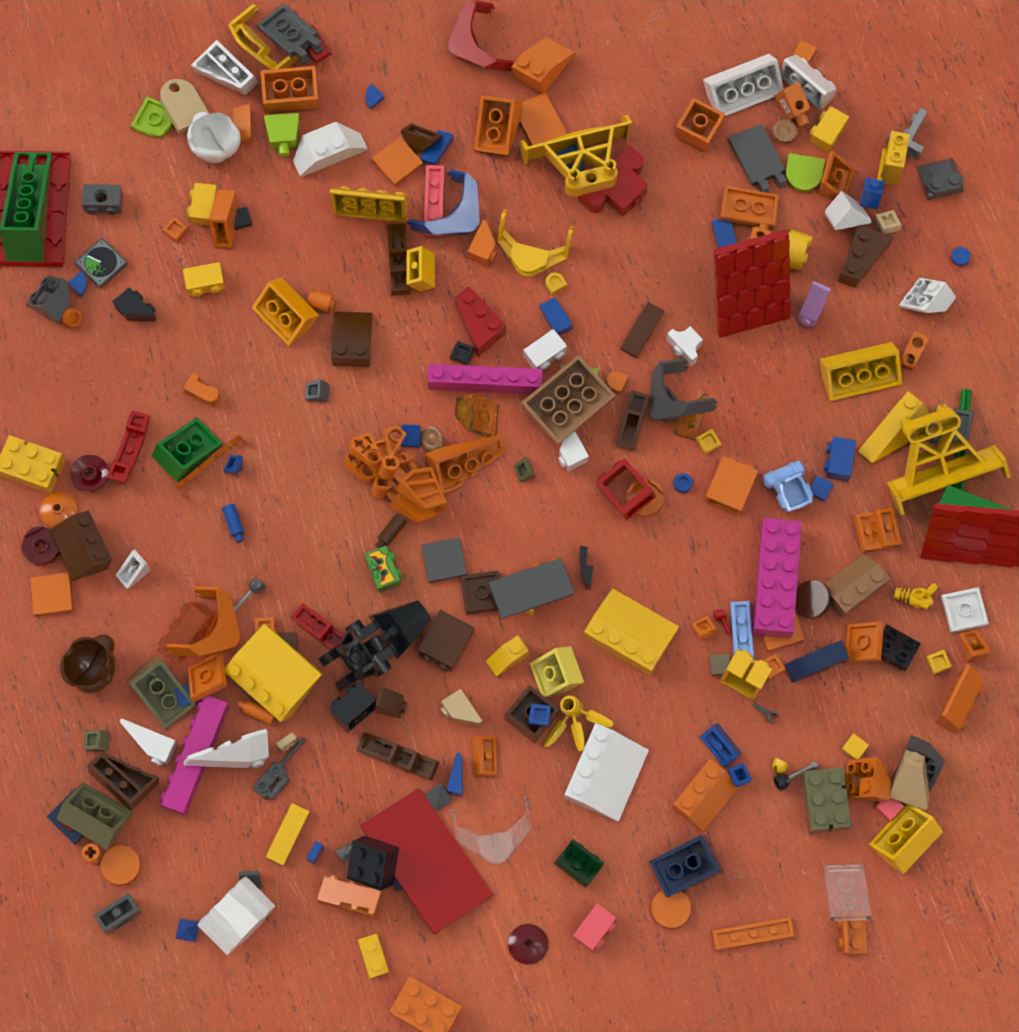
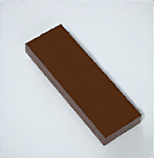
(642, 330)

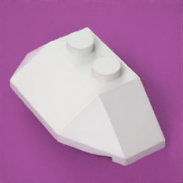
(327, 147)

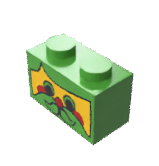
(382, 569)

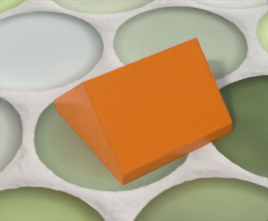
(836, 176)

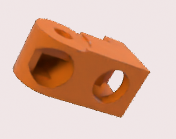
(914, 350)
(206, 394)

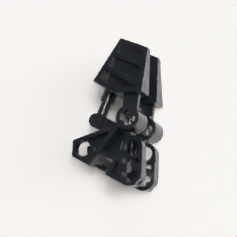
(401, 627)

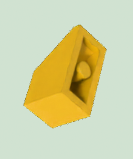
(507, 656)

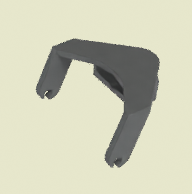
(663, 402)

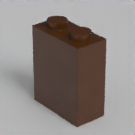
(445, 641)

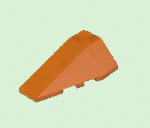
(460, 461)

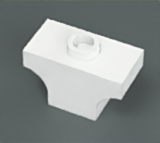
(685, 344)

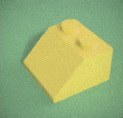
(556, 672)

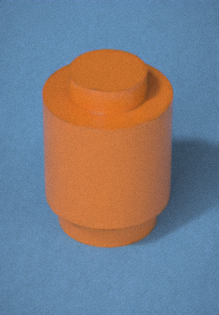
(321, 300)

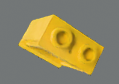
(893, 158)

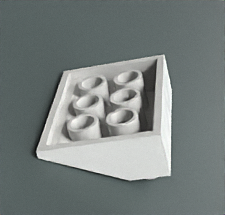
(606, 773)

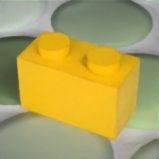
(829, 128)
(202, 202)
(420, 269)
(204, 279)

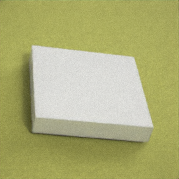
(964, 610)

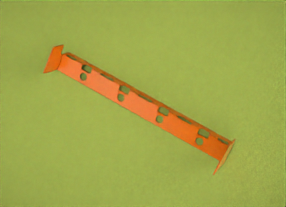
(204, 465)

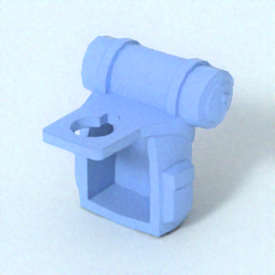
(789, 485)

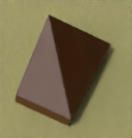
(419, 137)

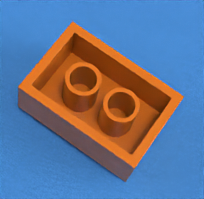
(289, 89)
(425, 1008)

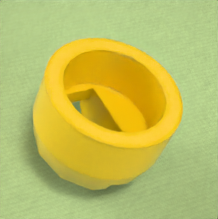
(779, 766)

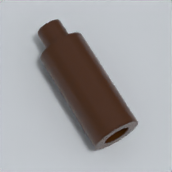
(390, 531)

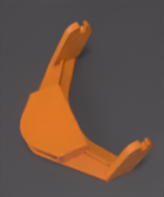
(222, 633)

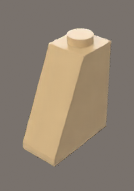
(911, 781)

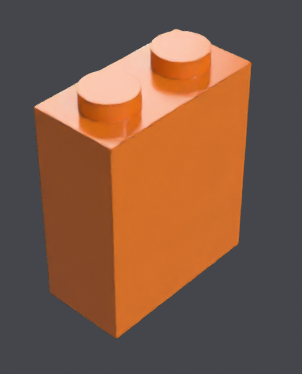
(731, 485)

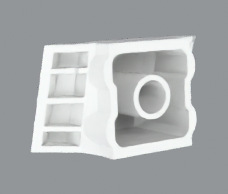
(236, 916)

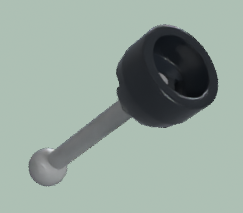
(782, 780)

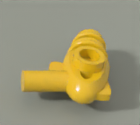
(918, 597)

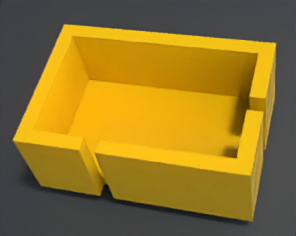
(30, 464)
(746, 674)

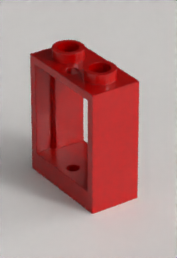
(636, 502)

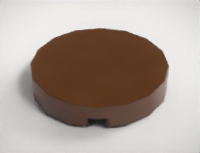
(813, 599)

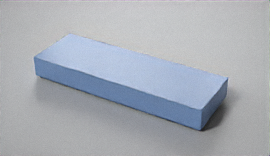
(741, 626)

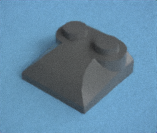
(940, 179)

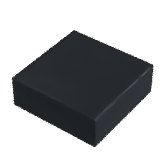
(242, 218)
(462, 353)

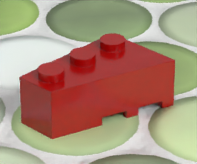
(479, 320)

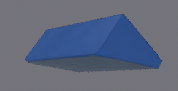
(435, 152)
(721, 745)

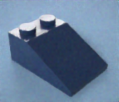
(686, 866)

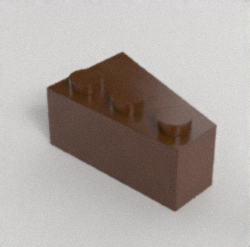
(863, 254)
(122, 780)

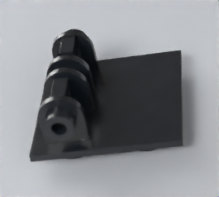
(898, 648)

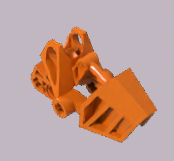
(418, 491)

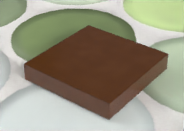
(477, 592)

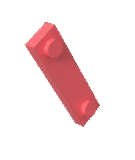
(434, 194)

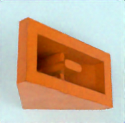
(973, 646)

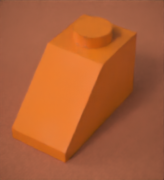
(483, 246)

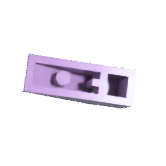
(813, 305)

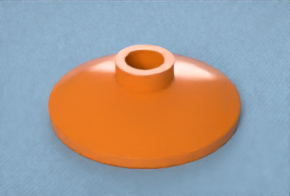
(52, 517)

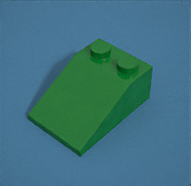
(186, 449)

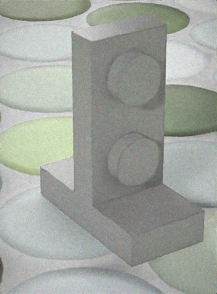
(914, 150)

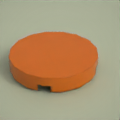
(653, 506)
(120, 865)
(670, 911)

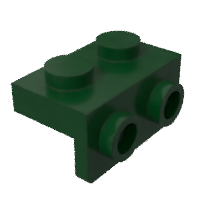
(579, 863)

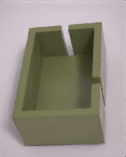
(826, 800)

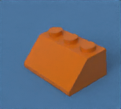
(961, 700)
(705, 796)

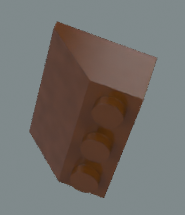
(81, 546)

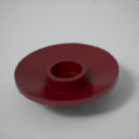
(86, 465)
(530, 954)

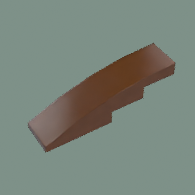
(398, 258)
(397, 756)

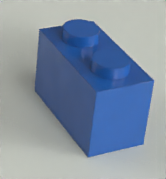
(840, 458)

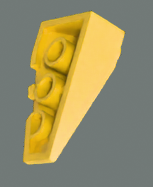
(890, 433)

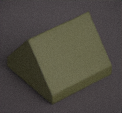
(524, 470)

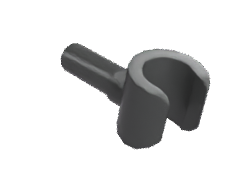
(767, 713)

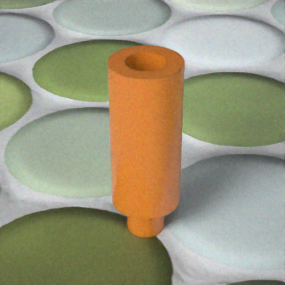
(256, 711)

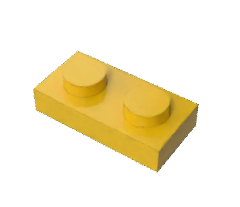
(373, 956)

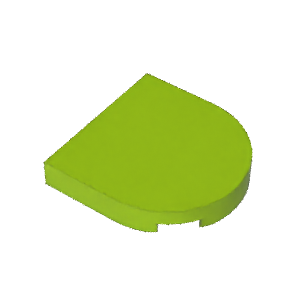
(152, 119)
(804, 172)

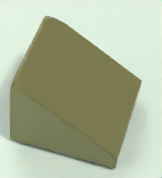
(96, 740)

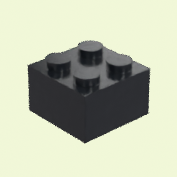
(352, 707)
(372, 863)

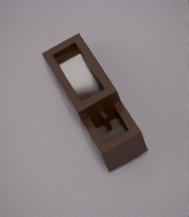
(632, 419)

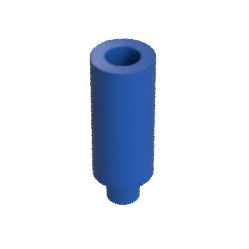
(233, 522)

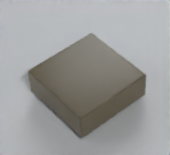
(719, 664)

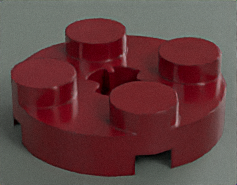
(38, 556)

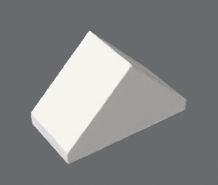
(132, 570)

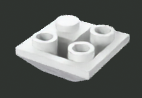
(928, 296)

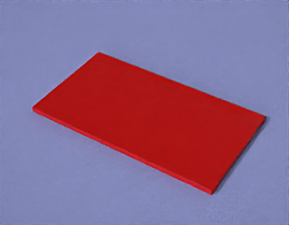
(429, 861)

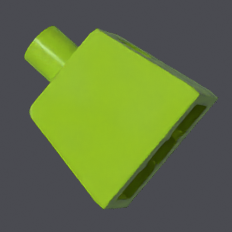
(283, 132)

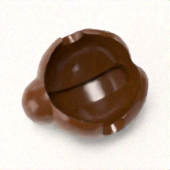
(89, 663)

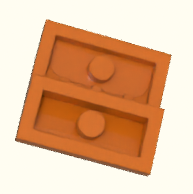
(877, 530)

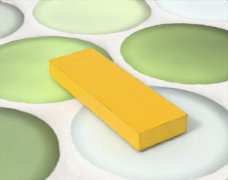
(287, 834)

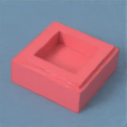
(889, 808)

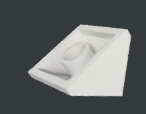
(846, 212)

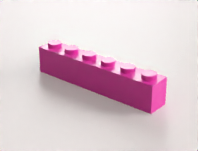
(484, 378)
(203, 735)

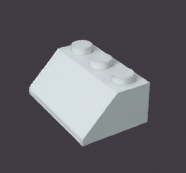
(815, 87)

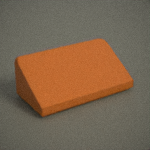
(243, 121)
(484, 756)

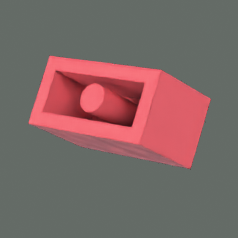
(594, 928)

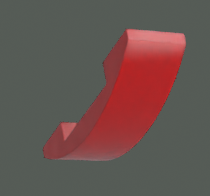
(129, 448)

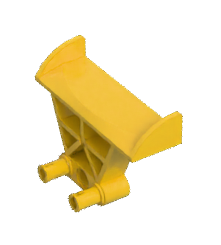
(576, 182)
(944, 473)

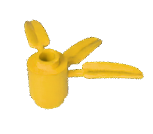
(577, 730)

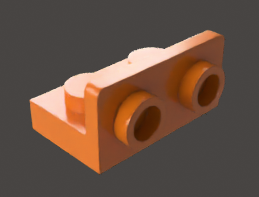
(853, 937)

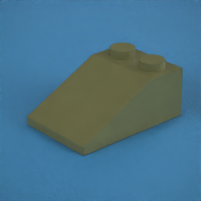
(156, 688)

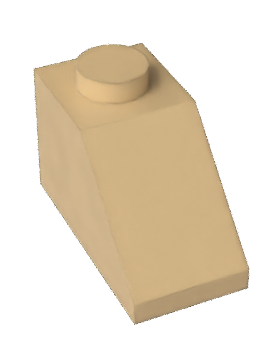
(460, 709)

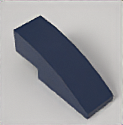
(817, 661)

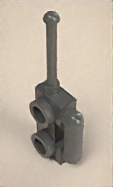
(275, 772)

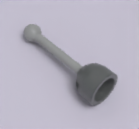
(255, 587)

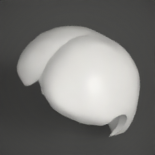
(213, 137)

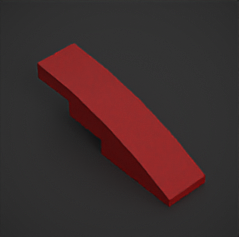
(317, 627)

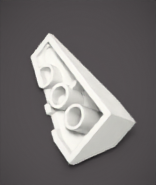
(244, 753)

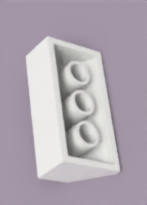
(744, 85)

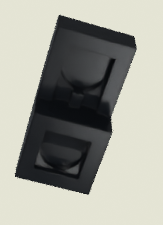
(586, 571)

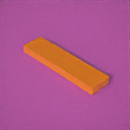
(753, 933)

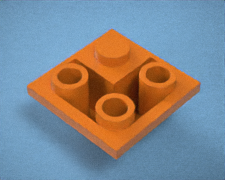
(867, 780)

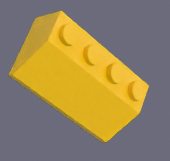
(861, 371)

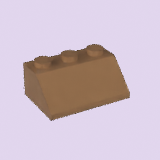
(856, 584)

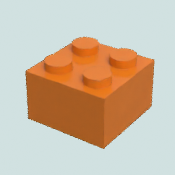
(699, 124)

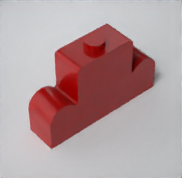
(627, 190)

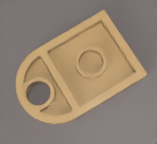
(181, 105)

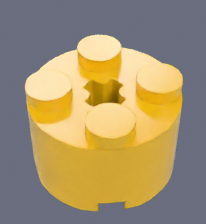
(798, 246)

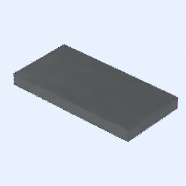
(531, 588)

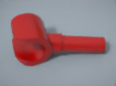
(720, 615)

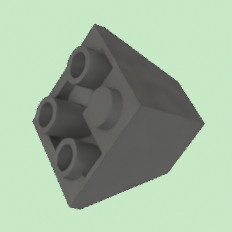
(50, 298)
(933, 759)

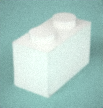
(545, 351)

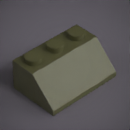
(94, 815)

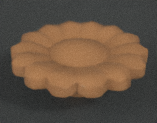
(784, 130)
(431, 438)

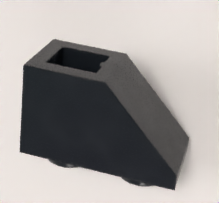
(132, 307)

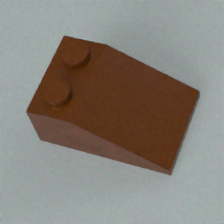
(351, 339)

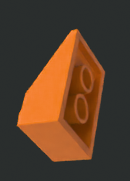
(541, 64)
(497, 124)

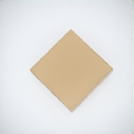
(287, 742)

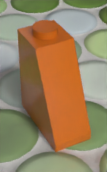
(223, 218)

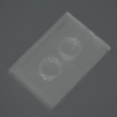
(847, 892)

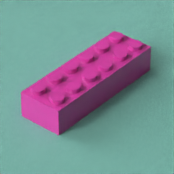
(777, 578)

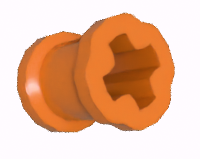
(87, 850)

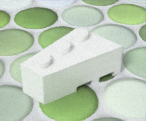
(224, 69)

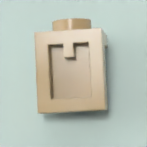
(888, 222)

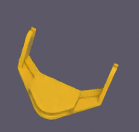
(238, 29)
(530, 260)

